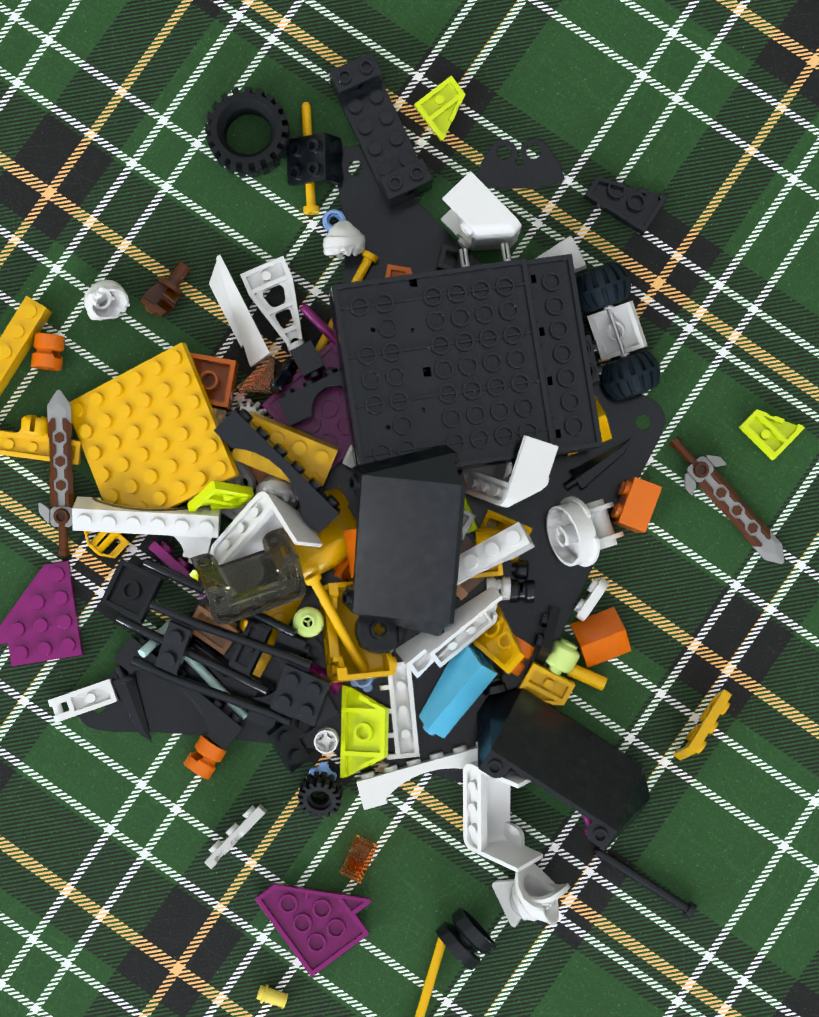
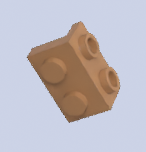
(218, 643)

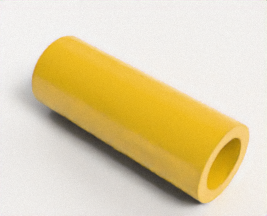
(588, 677)

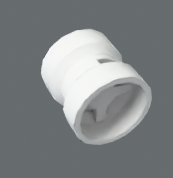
(502, 585)
(323, 742)

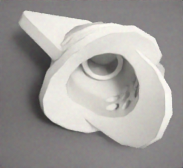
(530, 896)

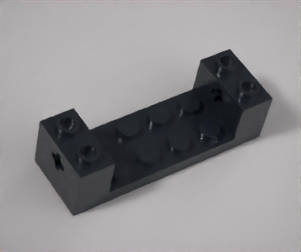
(379, 130)

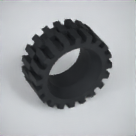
(244, 104)

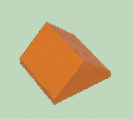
(601, 637)

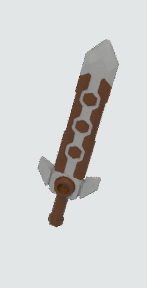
(702, 472)
(61, 474)

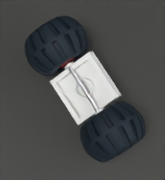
(617, 331)

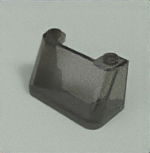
(253, 581)

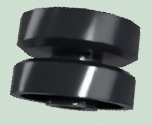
(465, 938)

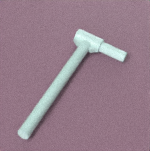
(199, 668)

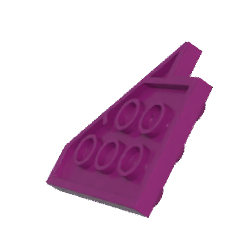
(44, 619)
(314, 922)

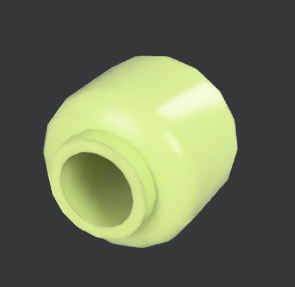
(316, 618)
(562, 656)

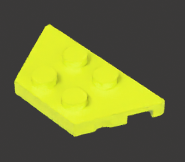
(362, 731)

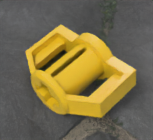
(101, 548)

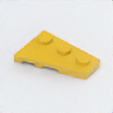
(500, 644)
(708, 718)

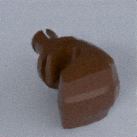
(165, 294)

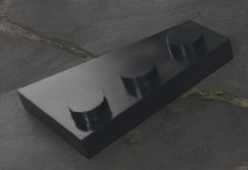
(628, 205)

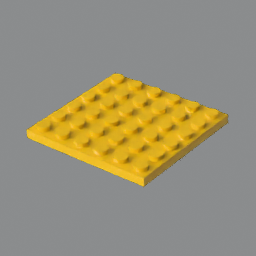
(152, 434)

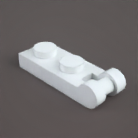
(84, 700)

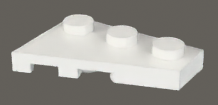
(234, 833)

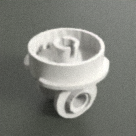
(580, 530)

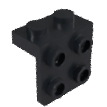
(315, 160)

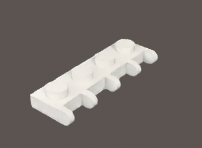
(403, 713)

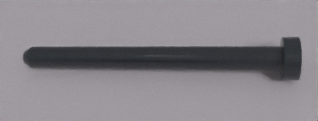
(687, 909)

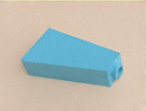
(456, 690)

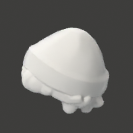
(343, 239)
(105, 300)
(280, 488)

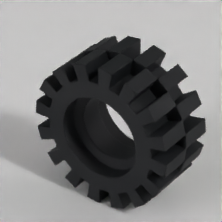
(316, 805)

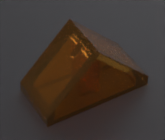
(260, 379)
(358, 859)

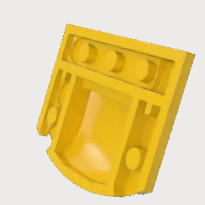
(332, 537)

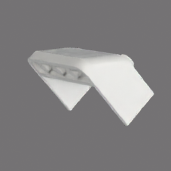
(479, 216)
(527, 477)
(258, 518)
(487, 819)

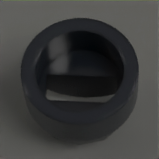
(522, 569)

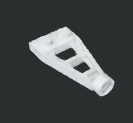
(269, 276)

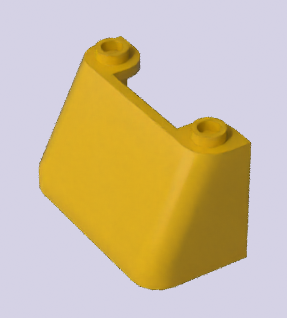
(337, 659)

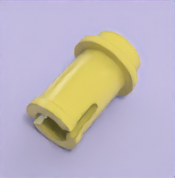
(272, 996)

